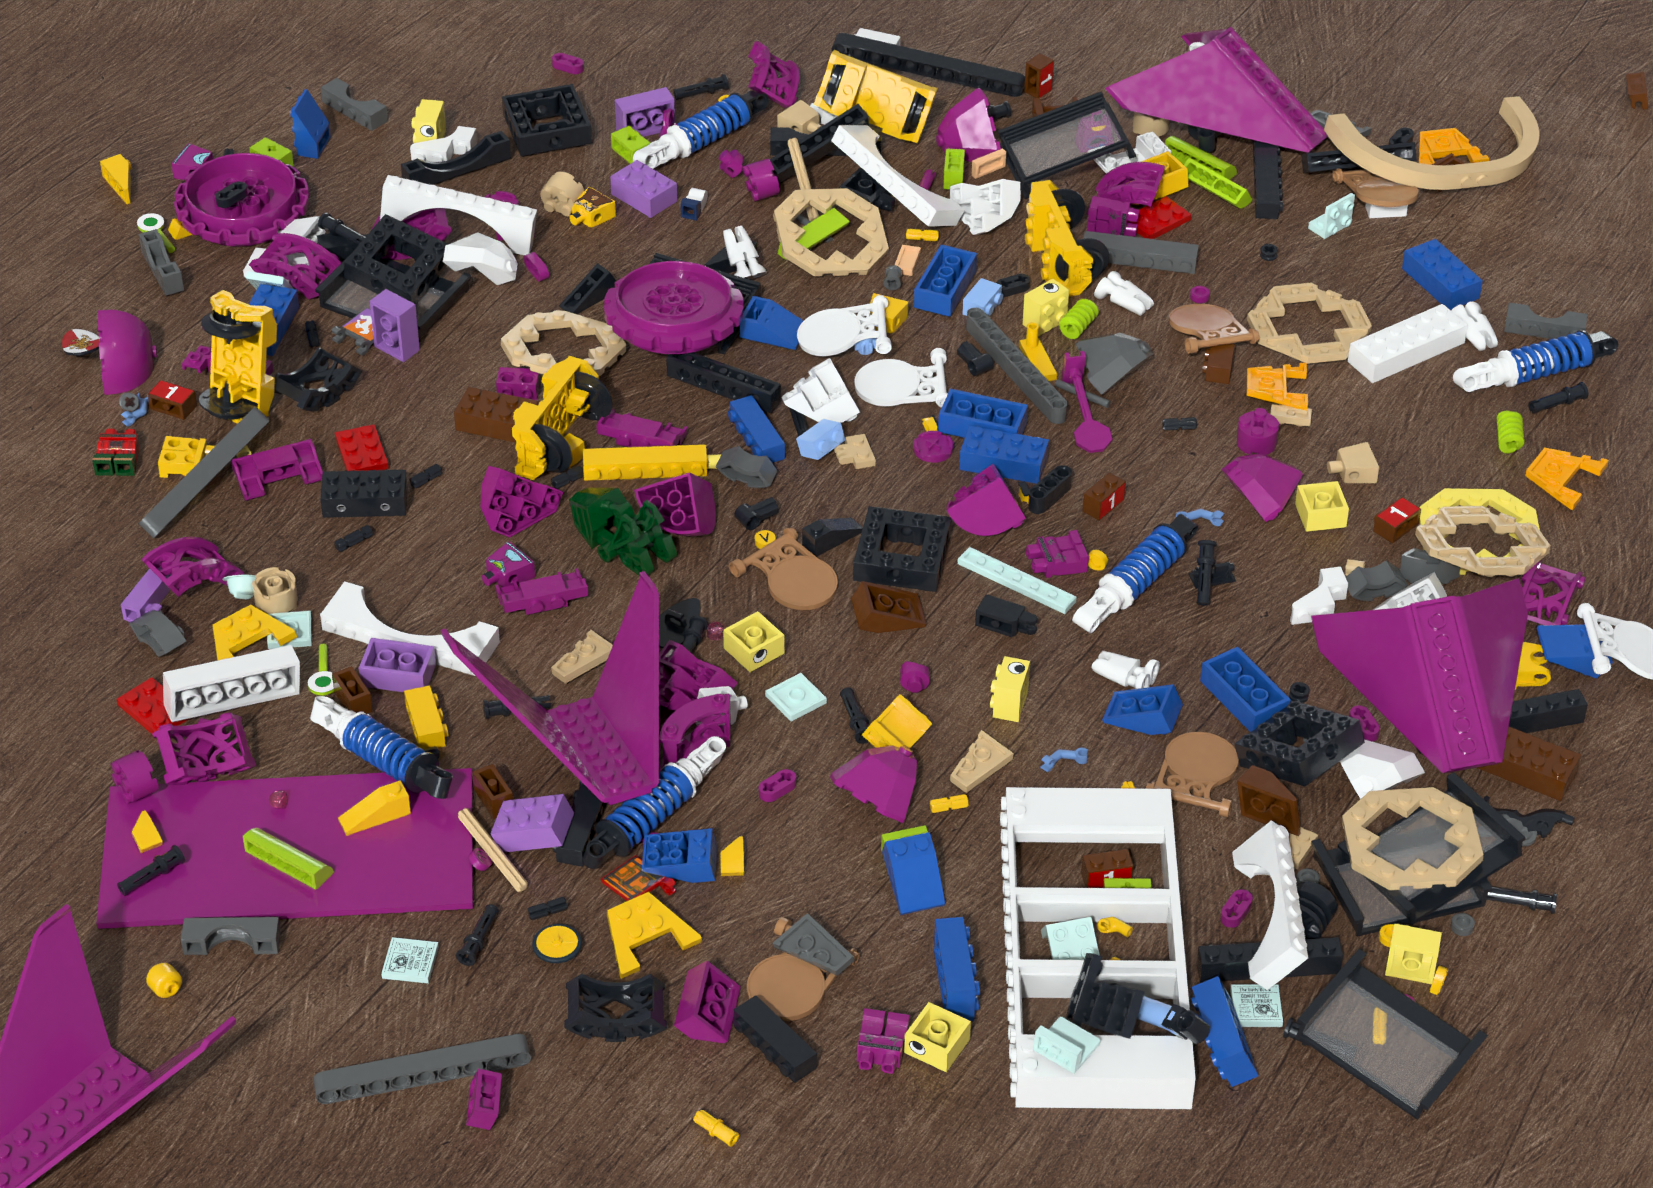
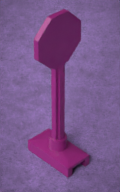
(1090, 434)

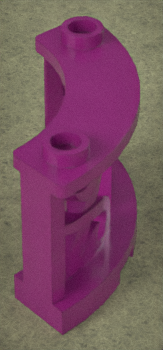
(766, 64)
(1142, 188)
(431, 221)
(287, 244)
(189, 573)
(1544, 574)
(705, 710)
(179, 771)

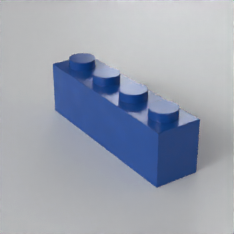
(756, 429)

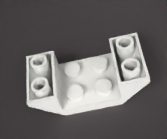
(1147, 146)

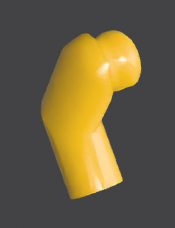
(1113, 924)

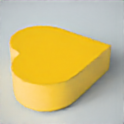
(1438, 980)

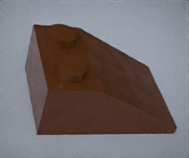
(886, 608)
(1267, 799)

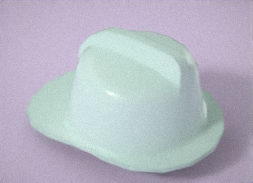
(240, 585)

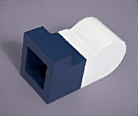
(694, 201)

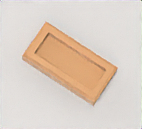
(989, 163)
(908, 259)

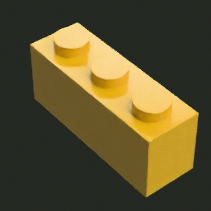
(425, 717)

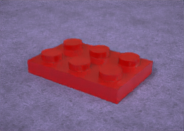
(1160, 218)
(361, 449)
(146, 705)

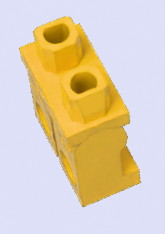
(181, 455)

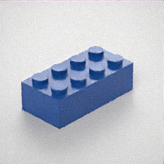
(1442, 274)
(945, 280)
(284, 305)
(972, 409)
(1012, 454)
(1243, 687)
(955, 967)
(1226, 1034)

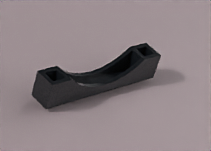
(780, 135)
(488, 151)

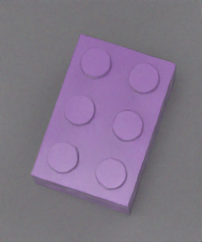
(644, 111)
(643, 188)
(394, 325)
(397, 665)
(532, 823)

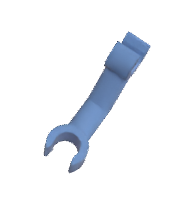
(131, 416)
(1213, 517)
(1079, 756)

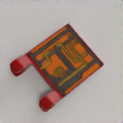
(630, 880)

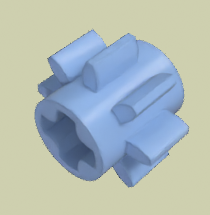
(865, 346)

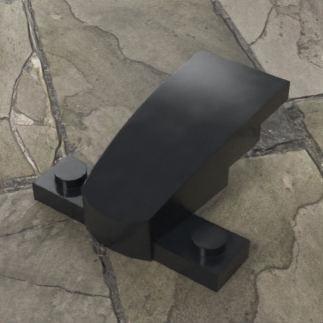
(1101, 1004)

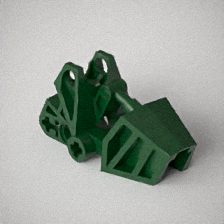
(597, 506)

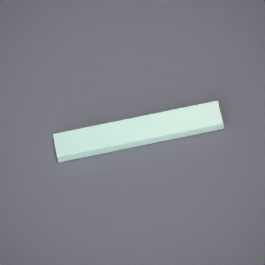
(1017, 580)

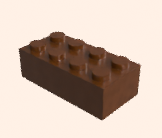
(488, 413)
(1536, 764)

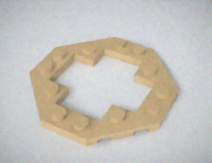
(837, 263)
(527, 330)
(1290, 344)
(1445, 523)
(1418, 874)

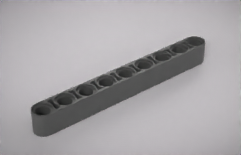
(1016, 365)
(204, 472)
(421, 1068)

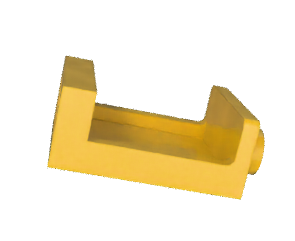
(898, 725)

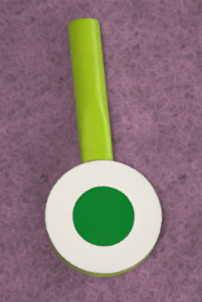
(151, 222)
(321, 682)

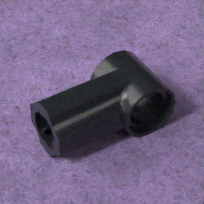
(976, 361)
(752, 515)

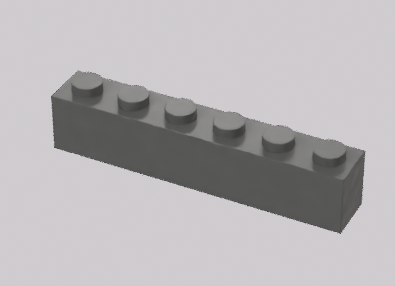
(1148, 252)

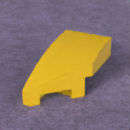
(145, 833)
(733, 859)

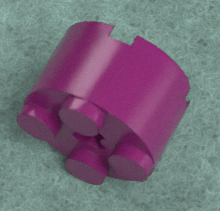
(761, 180)
(1257, 432)
(134, 776)

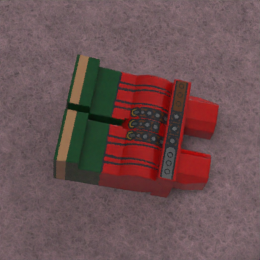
(116, 451)

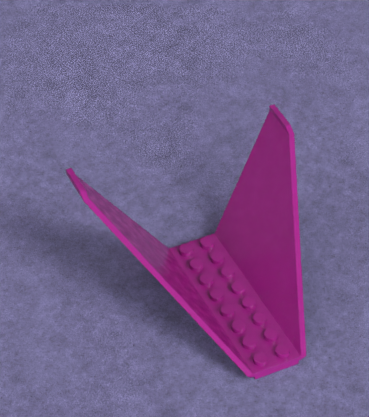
(1221, 90)
(1437, 669)
(613, 735)
(57, 1061)

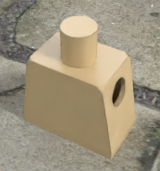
(799, 118)
(1355, 464)

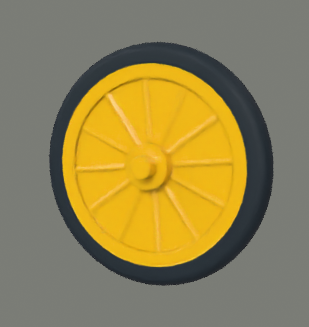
(557, 943)

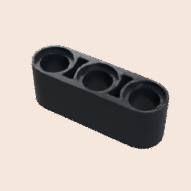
(1050, 489)

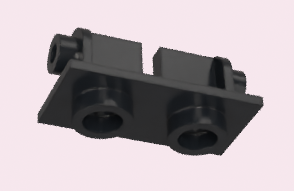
(1220, 574)

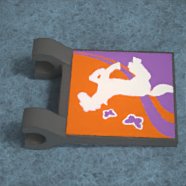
(358, 328)

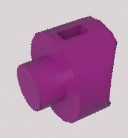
(733, 160)
(914, 676)

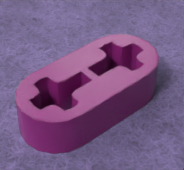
(567, 63)
(536, 266)
(1368, 722)
(777, 785)
(1239, 910)

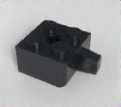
(869, 189)

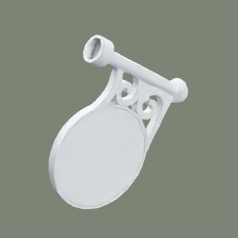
(839, 329)
(897, 382)
(1627, 642)

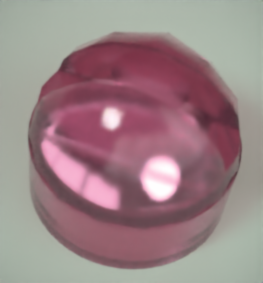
(715, 630)
(278, 799)

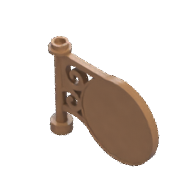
(1375, 189)
(1208, 323)
(795, 580)
(1197, 763)
(788, 983)

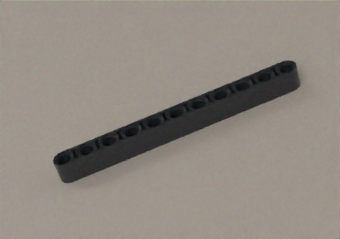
(930, 64)

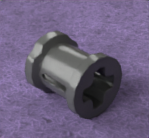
(893, 276)
(122, 402)

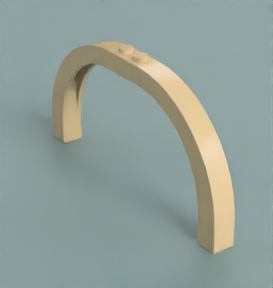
(1441, 177)

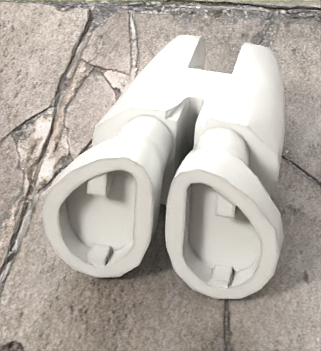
(742, 252)
(1123, 293)
(1479, 329)
(1126, 670)

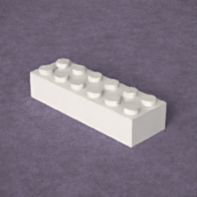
(1407, 343)
(231, 683)

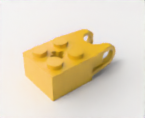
(1174, 175)
(1530, 666)

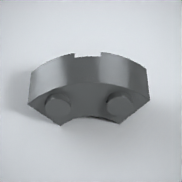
(747, 468)
(1418, 564)
(1375, 581)
(157, 632)

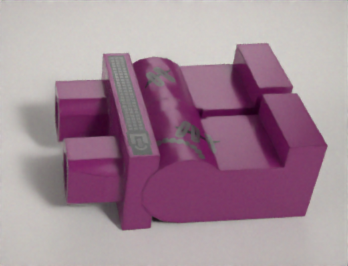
(1112, 217)
(1058, 555)
(879, 1048)

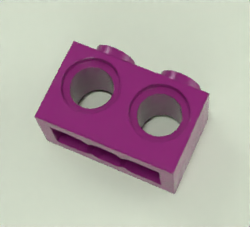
(518, 382)
(484, 1099)

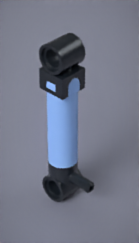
(1173, 1018)

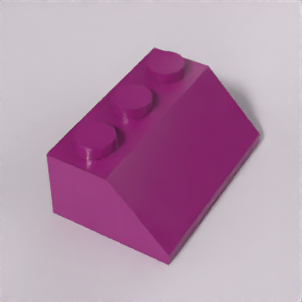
(707, 1004)

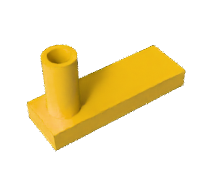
(1035, 352)

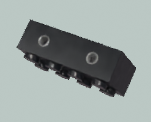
(364, 493)

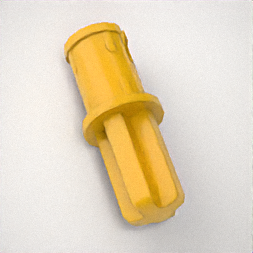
(716, 1127)

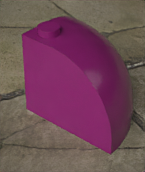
(124, 351)
(684, 504)
(986, 505)

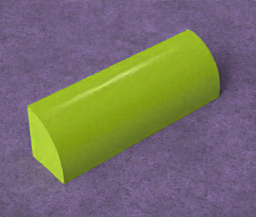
(1184, 151)
(1217, 184)
(821, 229)
(286, 858)

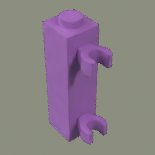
(145, 596)

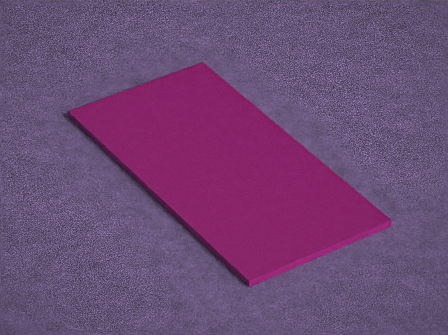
(388, 868)

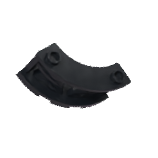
(317, 368)
(633, 994)

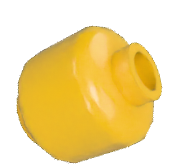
(162, 979)

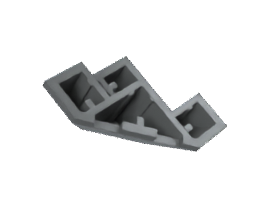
(1112, 358)

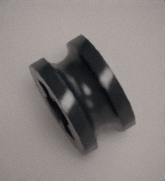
(1268, 252)
(1299, 692)

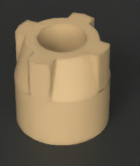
(1352, 564)

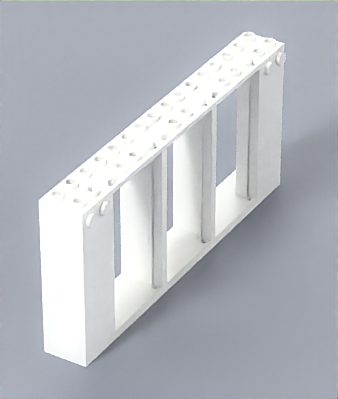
(1120, 1071)

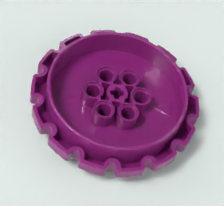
(273, 199)
(673, 307)

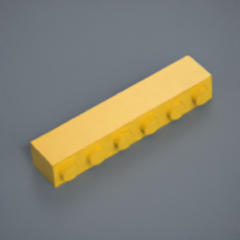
(644, 462)

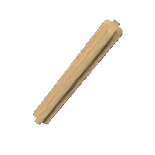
(801, 174)
(492, 850)

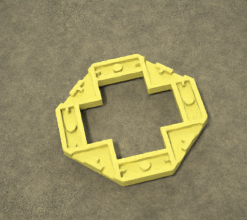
(1496, 498)

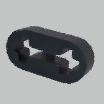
(1402, 135)
(231, 194)
(1014, 284)

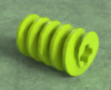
(1078, 318)
(1510, 431)

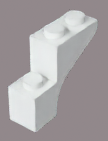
(443, 149)
(1321, 600)

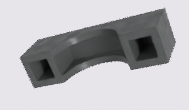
(367, 113)
(155, 254)
(1524, 321)
(202, 934)

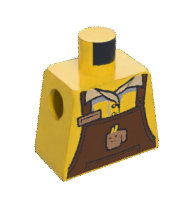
(592, 208)

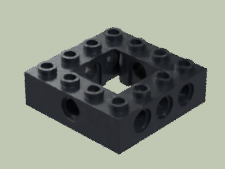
(567, 132)
(366, 270)
(900, 569)
(1328, 741)

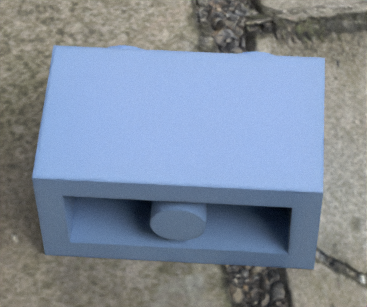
(983, 295)
(820, 439)

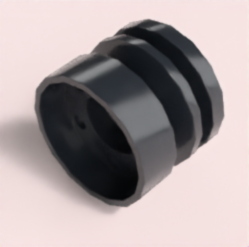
(1317, 908)

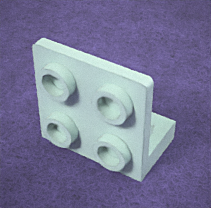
(1336, 217)
(1071, 939)
(1065, 1044)

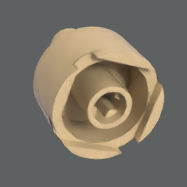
(1145, 123)
(561, 193)
(275, 591)

